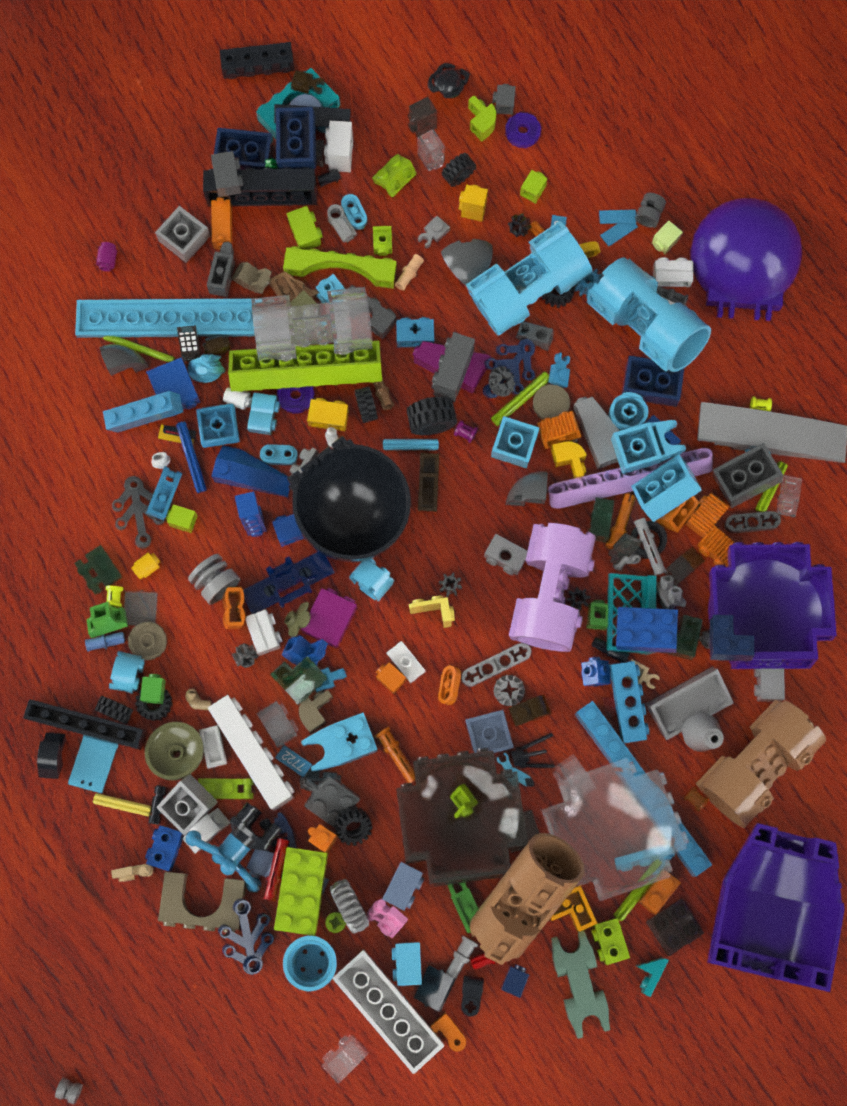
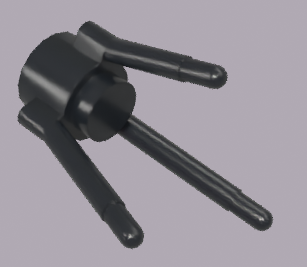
(521, 757)

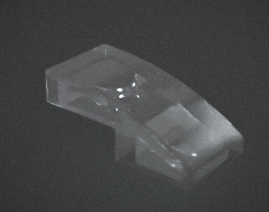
(789, 496)

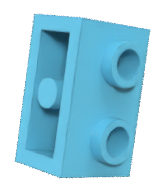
(407, 964)

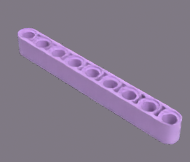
(614, 482)

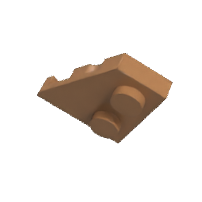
(285, 284)

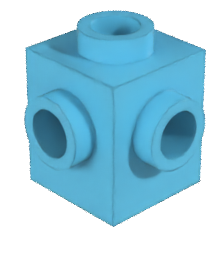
(328, 284)

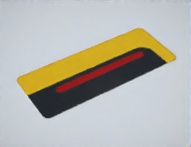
(171, 434)

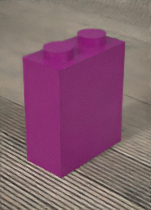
(330, 617)

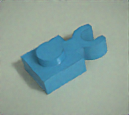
(559, 373)

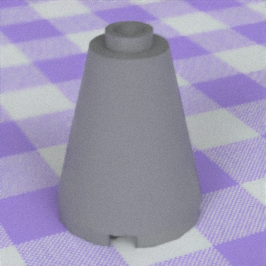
(702, 732)

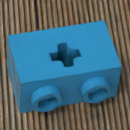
(405, 333)

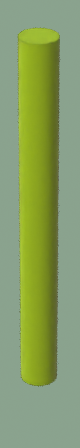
(139, 348)

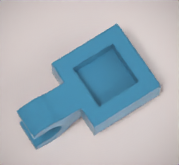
(331, 677)

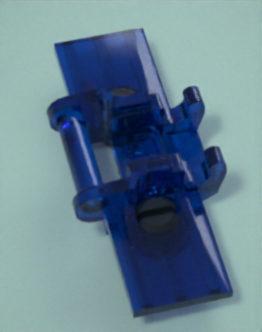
(266, 592)

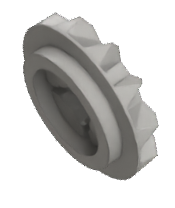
(503, 697)

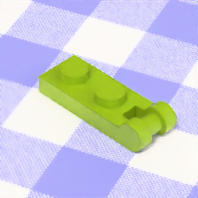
(228, 788)

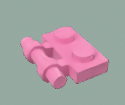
(389, 918)

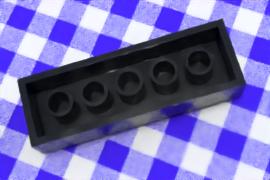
(268, 187)

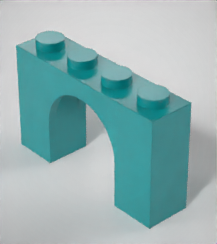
(265, 112)

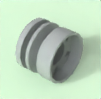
(213, 577)

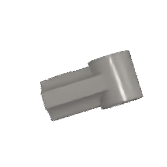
(341, 224)

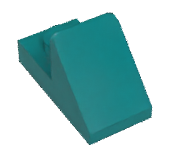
(655, 969)

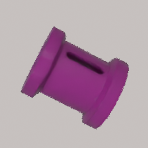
(465, 431)

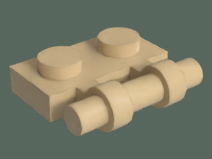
(128, 873)

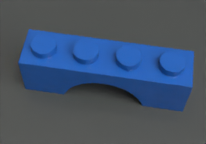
(250, 514)

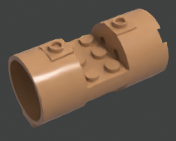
(781, 741)
(526, 897)

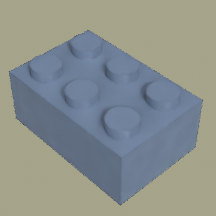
(403, 886)

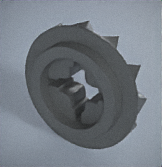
(496, 376)

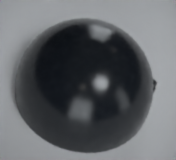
(350, 501)

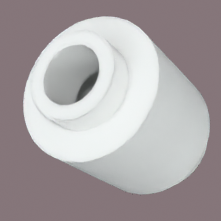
(239, 399)

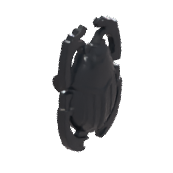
(448, 80)

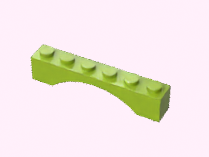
(303, 262)

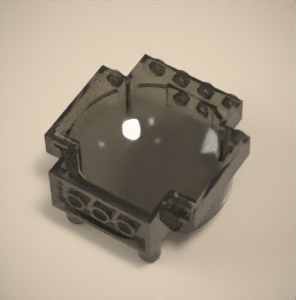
(461, 847)

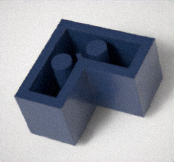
(725, 644)

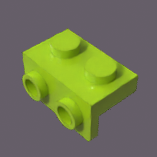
(395, 174)

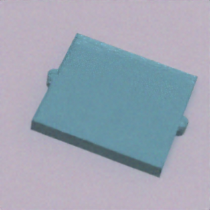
(140, 607)

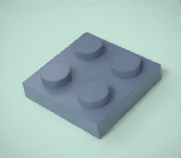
(489, 732)

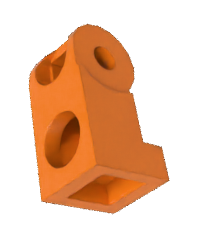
(449, 1029)

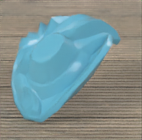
(205, 368)

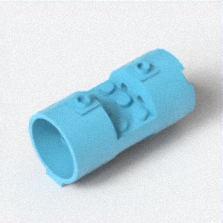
(554, 263)
(668, 332)

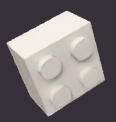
(339, 146)

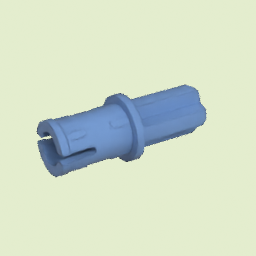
(104, 641)

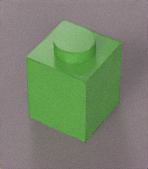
(152, 689)

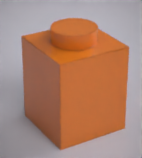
(390, 677)

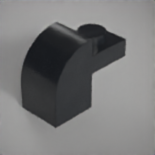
(50, 755)

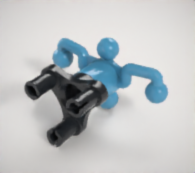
(238, 844)

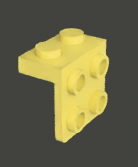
(436, 603)

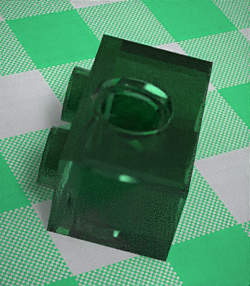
(601, 519)

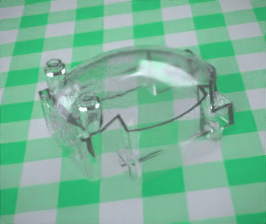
(618, 826)

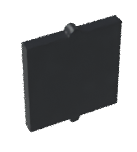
(434, 988)

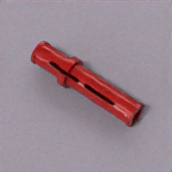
(274, 877)

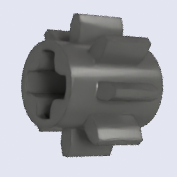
(451, 579)
(245, 655)

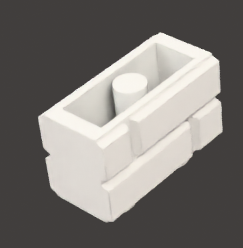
(673, 272)
(263, 632)

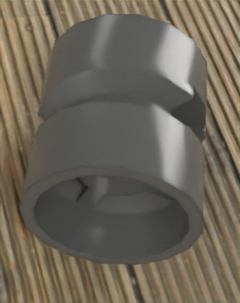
(650, 210)

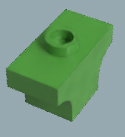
(105, 619)

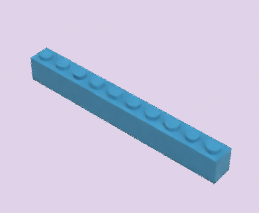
(615, 750)

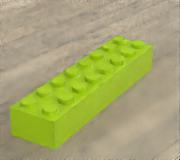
(312, 367)

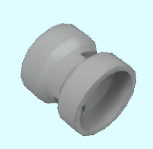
(68, 1091)

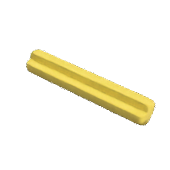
(122, 804)

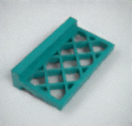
(647, 600)

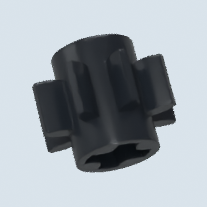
(519, 225)
(580, 603)

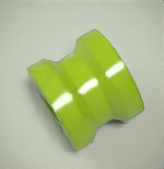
(338, 922)

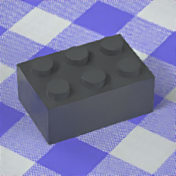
(453, 366)
(747, 475)

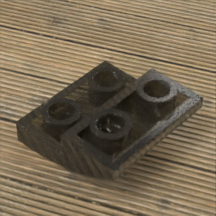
(674, 927)

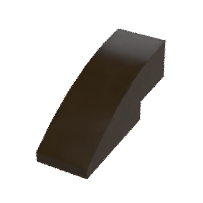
(428, 481)

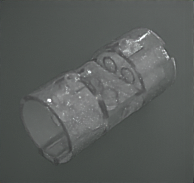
(340, 321)

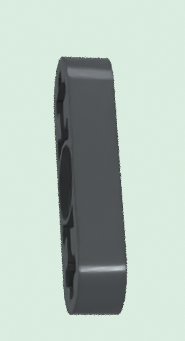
(766, 525)

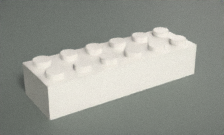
(251, 753)
(388, 1011)

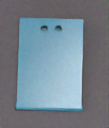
(92, 764)

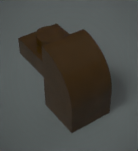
(530, 710)

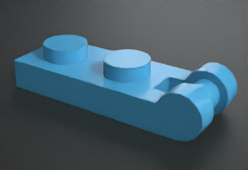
(163, 493)

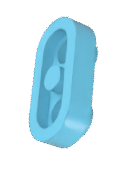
(355, 212)
(278, 456)

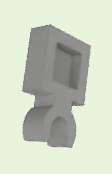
(434, 230)

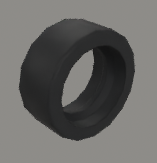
(662, 537)

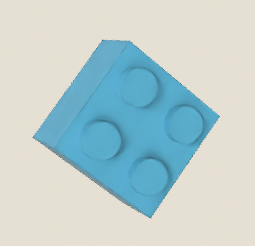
(515, 442)

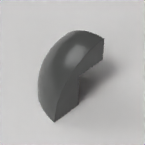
(468, 258)
(120, 357)
(529, 488)

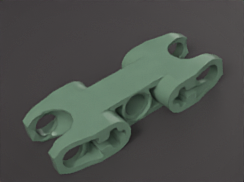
(584, 1000)

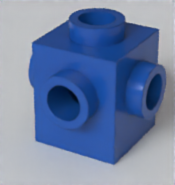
(595, 672)

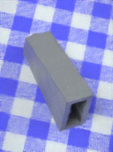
(597, 431)

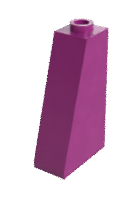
(428, 357)

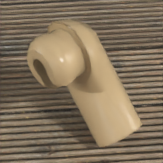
(195, 701)

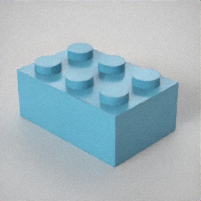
(666, 488)

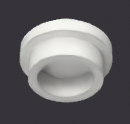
(160, 460)

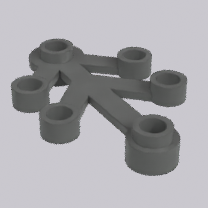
(136, 508)

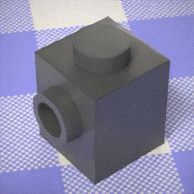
(504, 99)

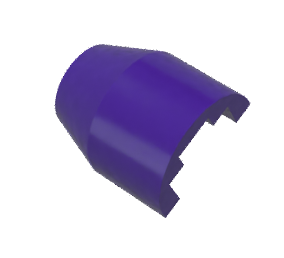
(780, 909)

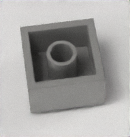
(182, 234)
(186, 804)

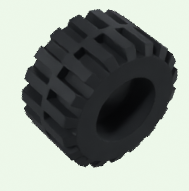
(431, 416)

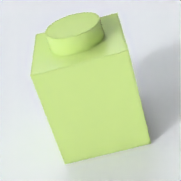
(666, 237)

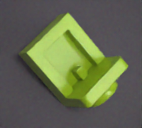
(464, 801)

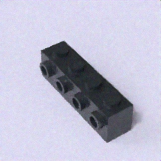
(257, 60)

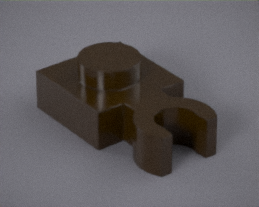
(304, 82)

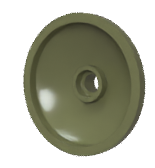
(166, 742)

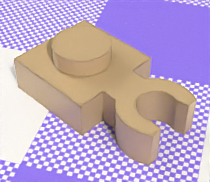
(644, 676)

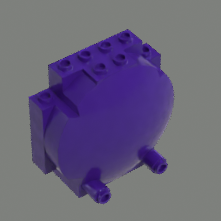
(776, 601)

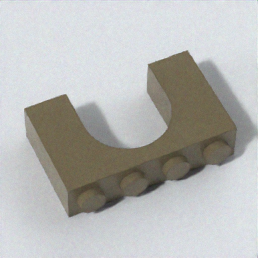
(174, 909)

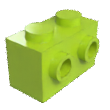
(610, 941)

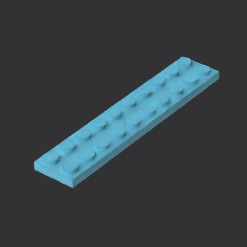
(163, 317)

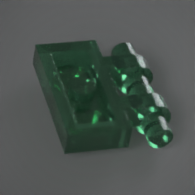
(103, 566)

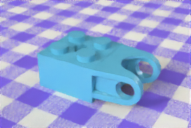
(650, 441)
(334, 741)

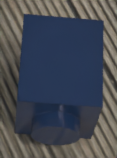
(515, 980)

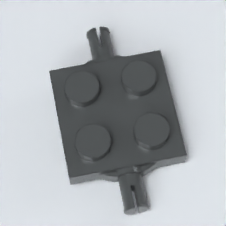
(330, 798)

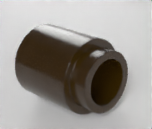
(216, 345)

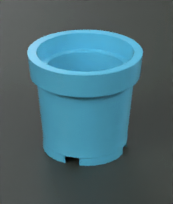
(312, 961)

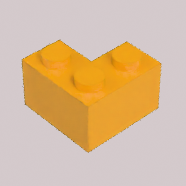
(578, 909)

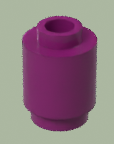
(106, 256)

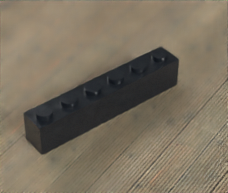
(85, 724)

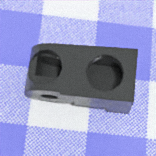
(539, 335)

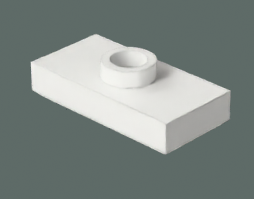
(406, 662)
(213, 747)

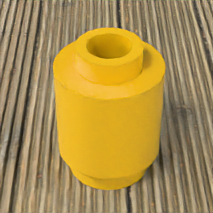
(146, 565)

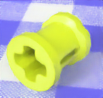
(761, 404)
(114, 595)

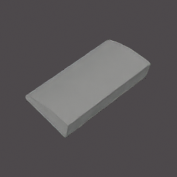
(697, 695)

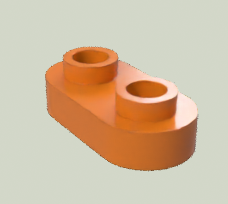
(449, 685)

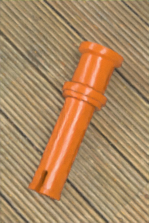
(622, 520)
(391, 746)

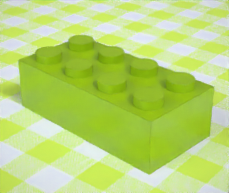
(301, 891)

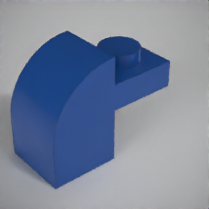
(299, 648)

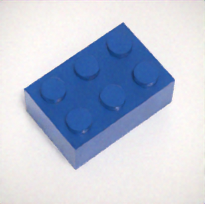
(647, 629)

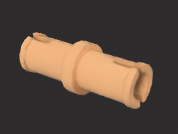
(409, 272)

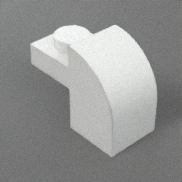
(209, 827)

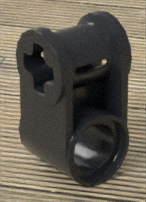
(472, 991)

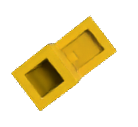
(569, 453)

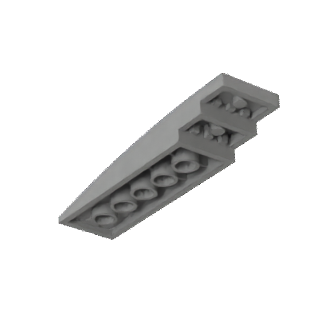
(779, 432)

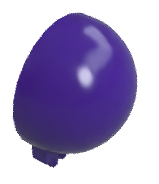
(746, 256)

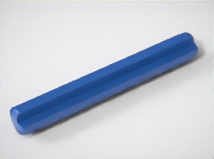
(191, 457)

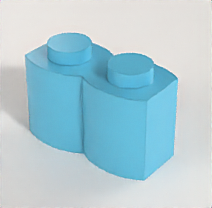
(262, 413)

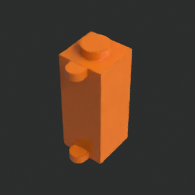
(221, 222)
(322, 838)

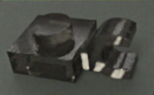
(623, 547)

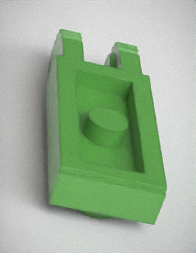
(464, 904)

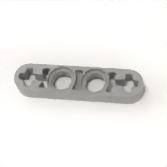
(497, 667)

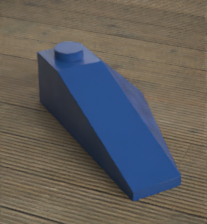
(245, 471)

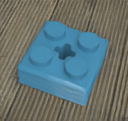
(207, 421)

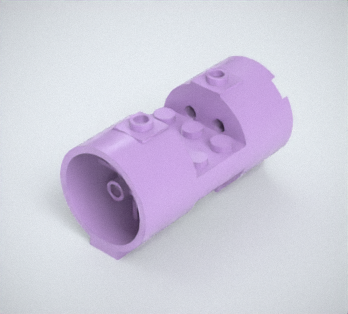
(547, 621)

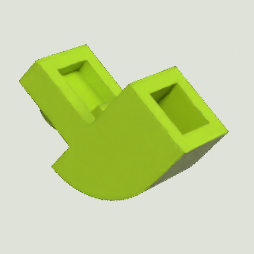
(485, 118)

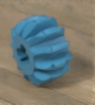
(582, 285)

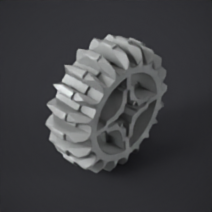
(349, 906)

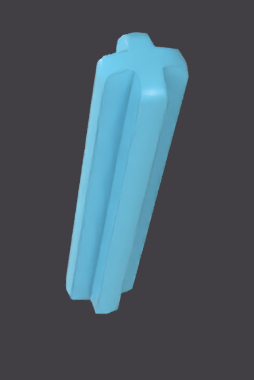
(410, 444)

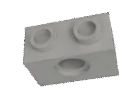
(500, 545)

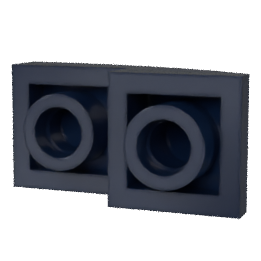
(284, 824)

